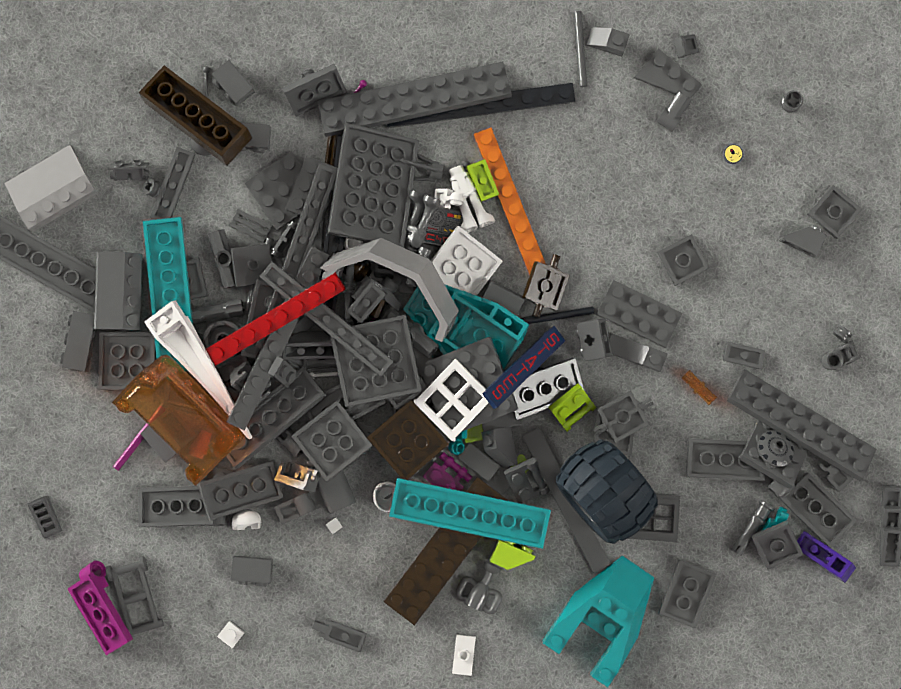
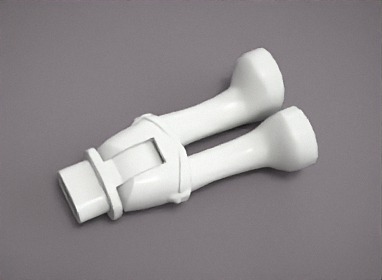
(463, 184)

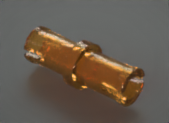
(699, 387)

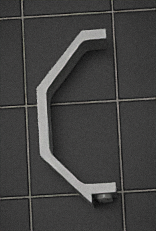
(407, 264)

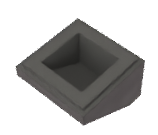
(686, 45)

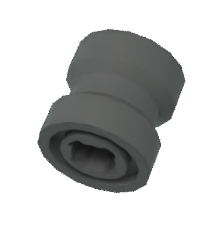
(794, 98)

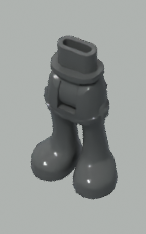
(416, 233)

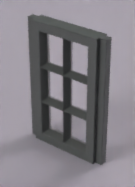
(660, 535)

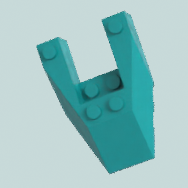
(613, 607)

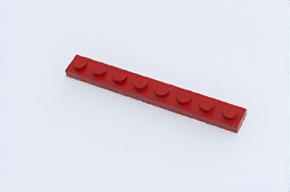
(275, 318)

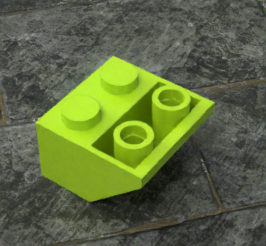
(510, 556)

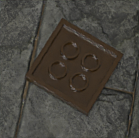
(407, 440)

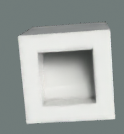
(334, 525)

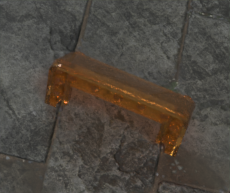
(181, 415)

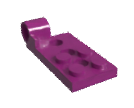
(93, 584)

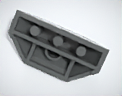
(311, 351)

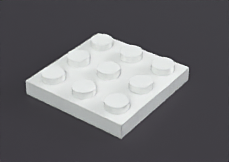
(465, 262)

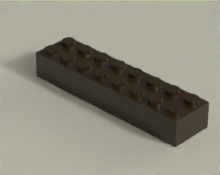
(435, 565)

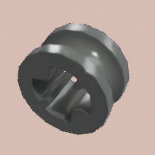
(152, 187)
(842, 333)

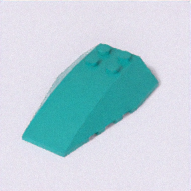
(475, 321)

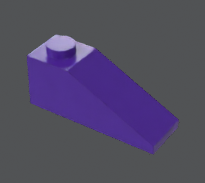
(826, 557)

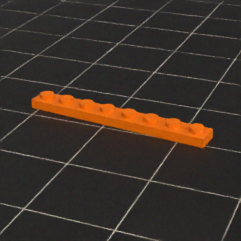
(509, 198)

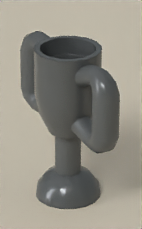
(479, 594)

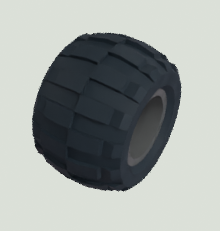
(607, 491)

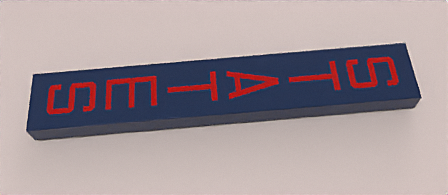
(523, 367)

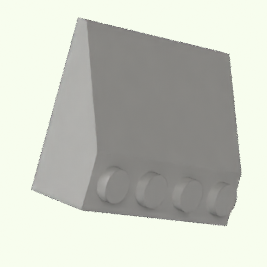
(50, 188)

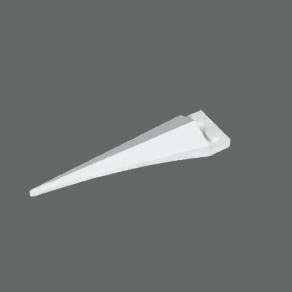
(180, 338)

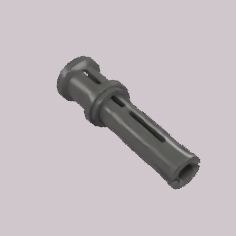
(757, 519)

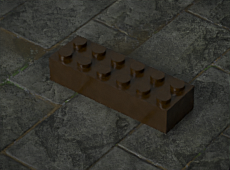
(195, 115)

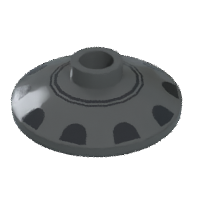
(771, 453)

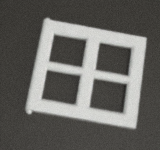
(453, 400)

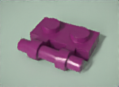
(439, 477)

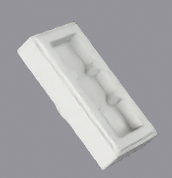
(463, 654)

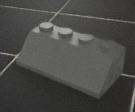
(118, 291)

